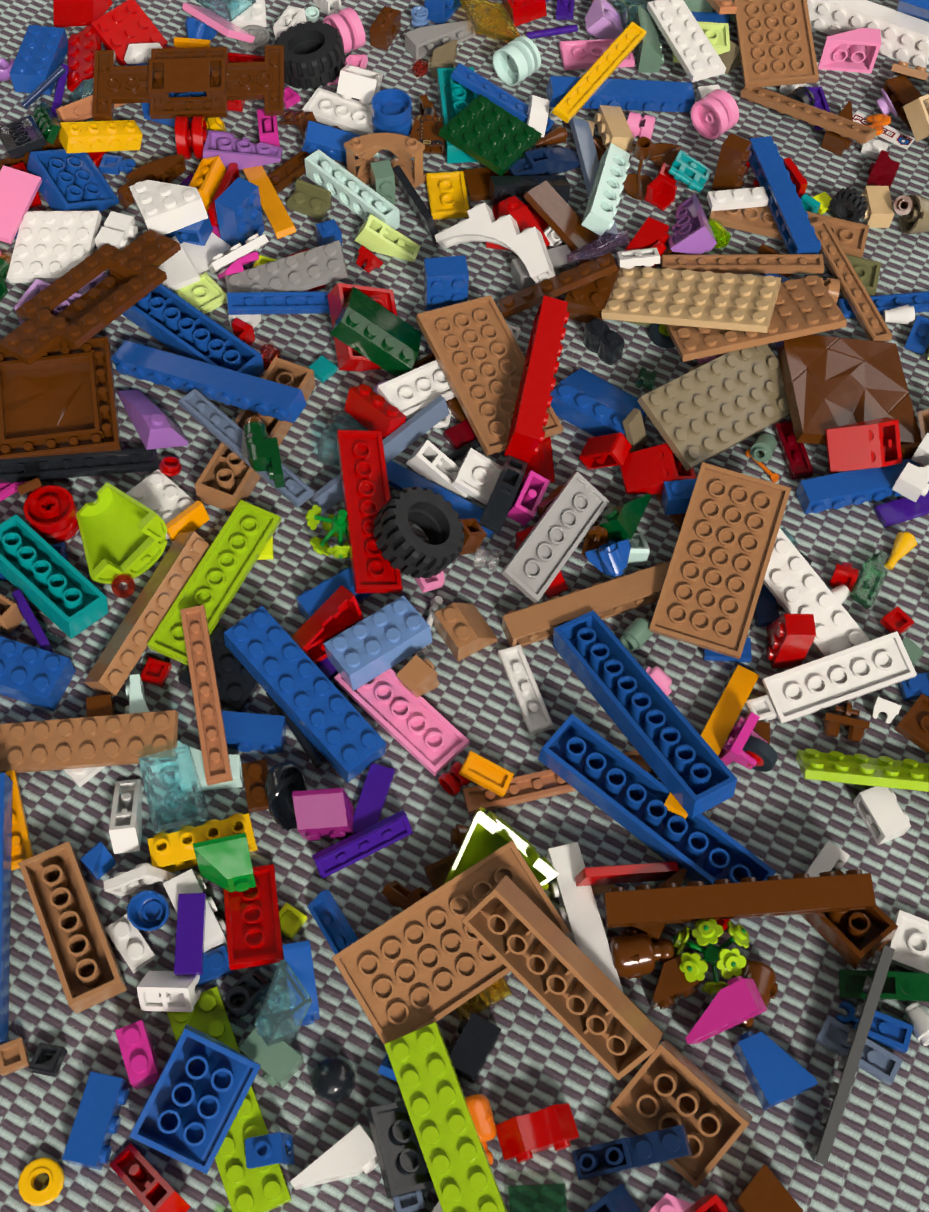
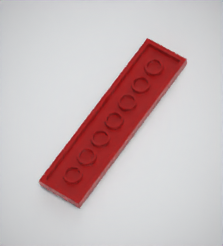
(364, 494)

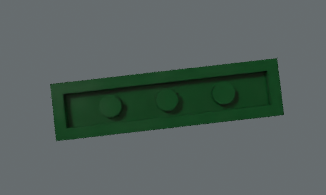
(46, 122)

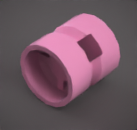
(647, 123)

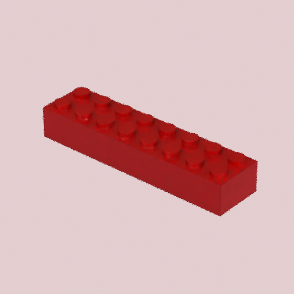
(537, 379)

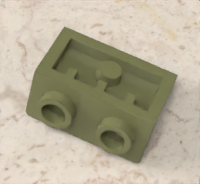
(310, 200)

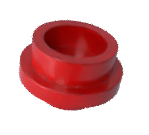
(170, 466)

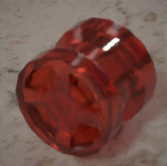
(268, 353)

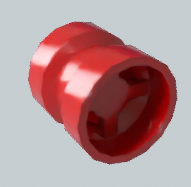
(452, 781)

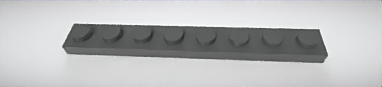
(848, 1064)

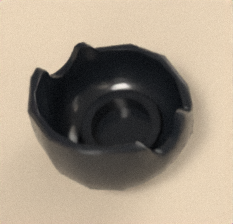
(333, 1079)

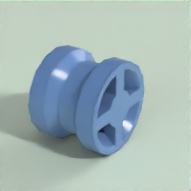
(419, 17)

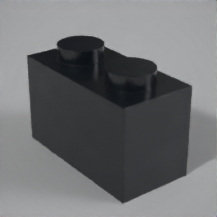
(473, 1046)

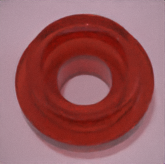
(420, 68)
(123, 593)

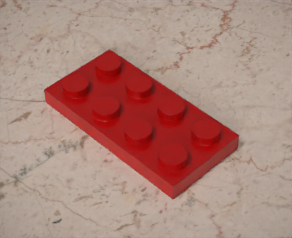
(81, 57)
(254, 922)

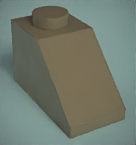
(443, 57)

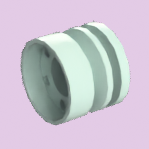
(516, 60)

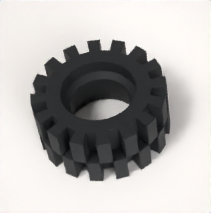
(852, 199)

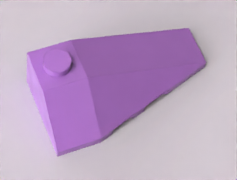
(240, 150)
(692, 230)
(150, 422)

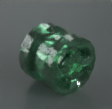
(649, 379)

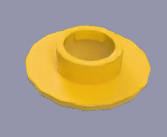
(28, 1176)

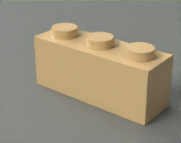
(613, 127)

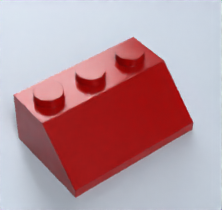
(78, 12)

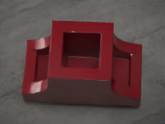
(883, 171)

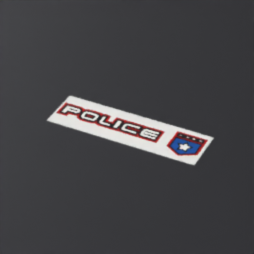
(889, 133)

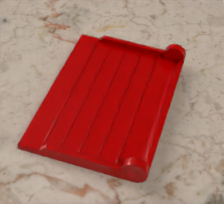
(543, 461)

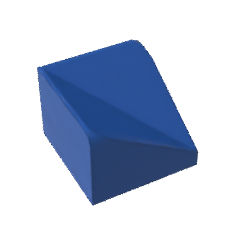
(98, 860)

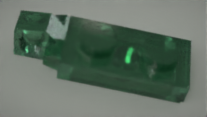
(869, 580)

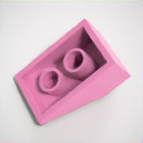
(851, 51)

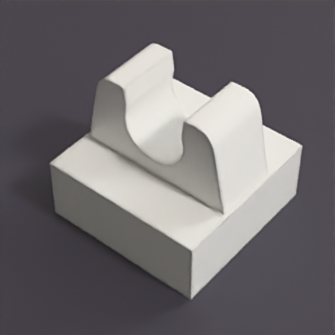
(883, 705)

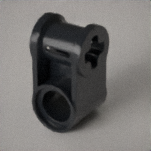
(250, 987)

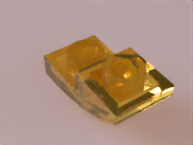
(488, 997)

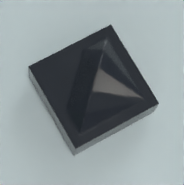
(47, 1059)

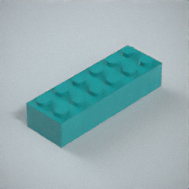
(453, 99)
(48, 579)

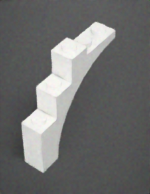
(505, 232)

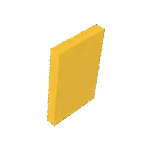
(447, 195)

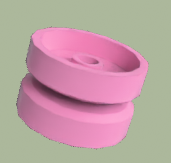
(349, 27)
(714, 114)

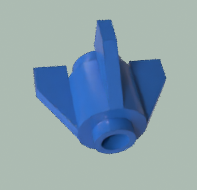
(198, 29)
(611, 558)

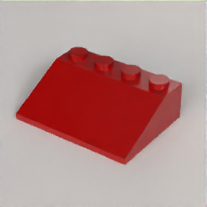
(348, 358)

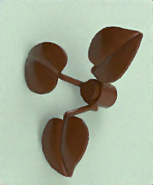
(660, 153)

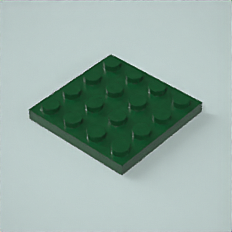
(490, 134)

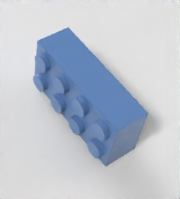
(378, 642)

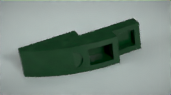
(897, 986)

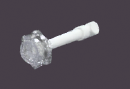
(435, 602)

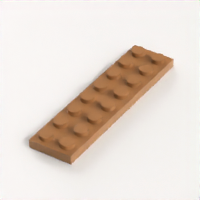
(760, 221)
(86, 741)

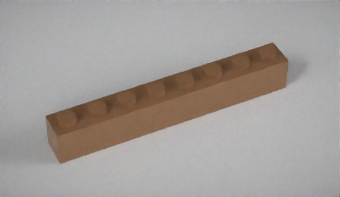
(605, 598)
(146, 614)

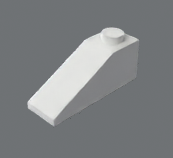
(435, 467)
(126, 816)
(343, 1160)

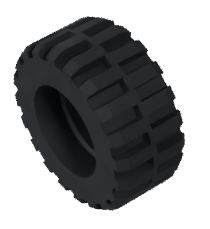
(312, 54)
(402, 545)

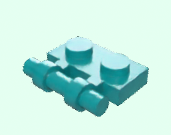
(689, 171)

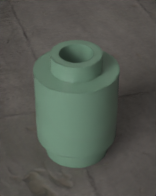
(763, 447)
(636, 634)

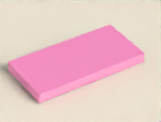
(218, 23)
(584, 53)
(16, 196)

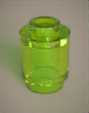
(721, 234)

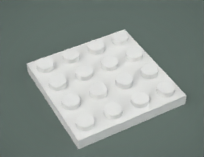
(52, 244)

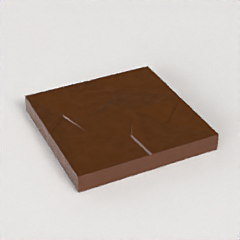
(842, 384)
(59, 402)

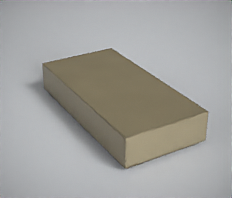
(635, 430)

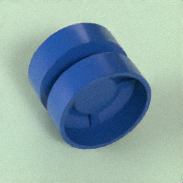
(392, 112)

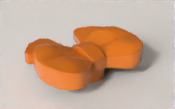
(878, 122)

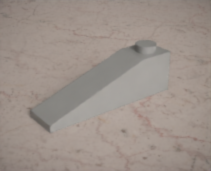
(425, 39)

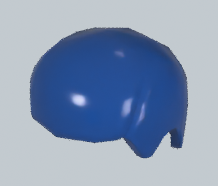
(148, 910)

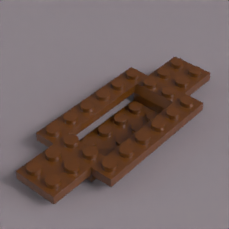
(132, 277)

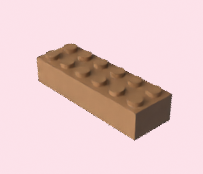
(72, 927)

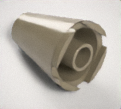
(918, 218)

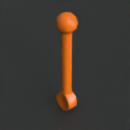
(774, 477)

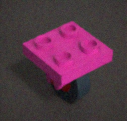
(748, 747)

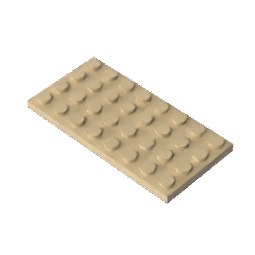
(693, 299)

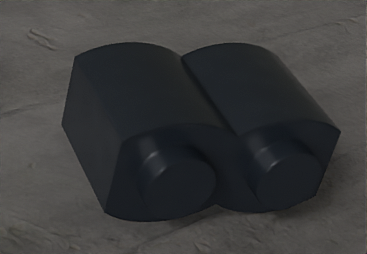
(603, 341)

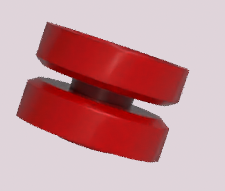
(190, 137)
(52, 513)

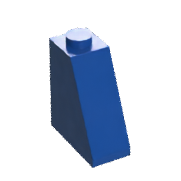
(300, 961)
(771, 1070)

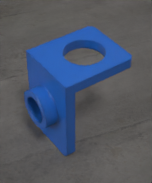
(269, 1150)

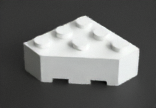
(167, 205)

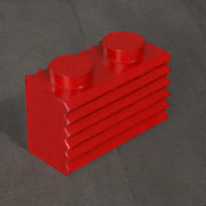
(605, 451)

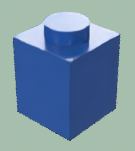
(328, 232)

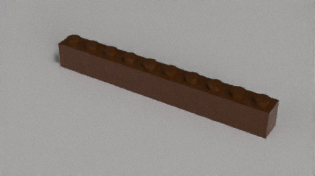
(739, 900)

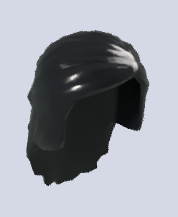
(279, 787)

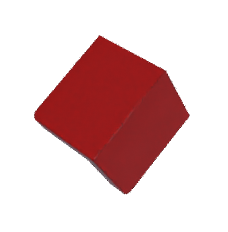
(661, 193)
(243, 331)

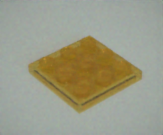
(490, 19)

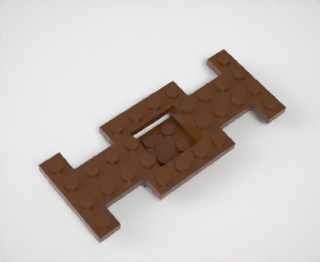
(188, 71)

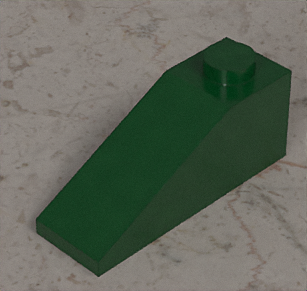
(624, 518)

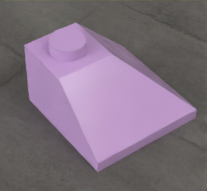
(603, 20)

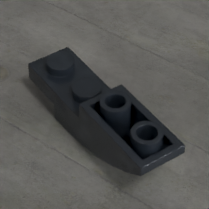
(503, 494)

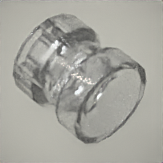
(481, 558)

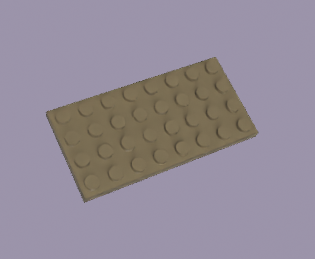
(718, 404)

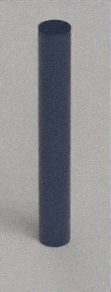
(43, 87)

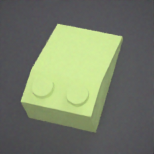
(717, 35)

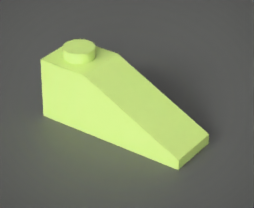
(385, 240)

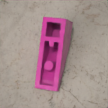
(729, 1008)

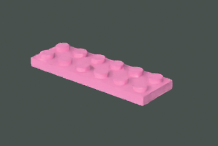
(408, 720)

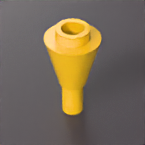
(902, 545)

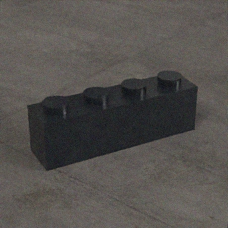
(507, 186)

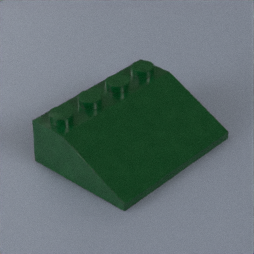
(377, 334)

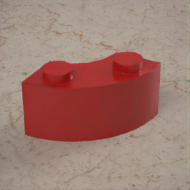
(537, 1132)

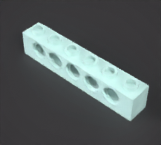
(350, 190)
(606, 190)

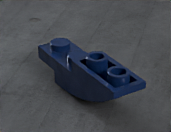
(548, 160)
(631, 1152)

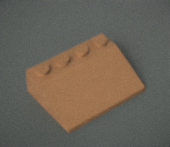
(676, 1093)

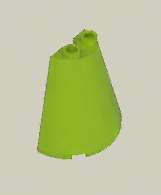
(120, 535)
(489, 834)

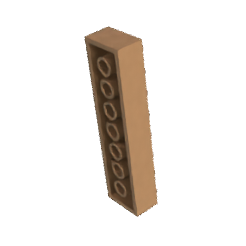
(227, 476)
(563, 978)

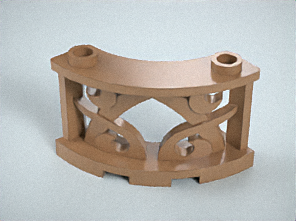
(402, 146)

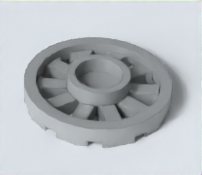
(261, 39)

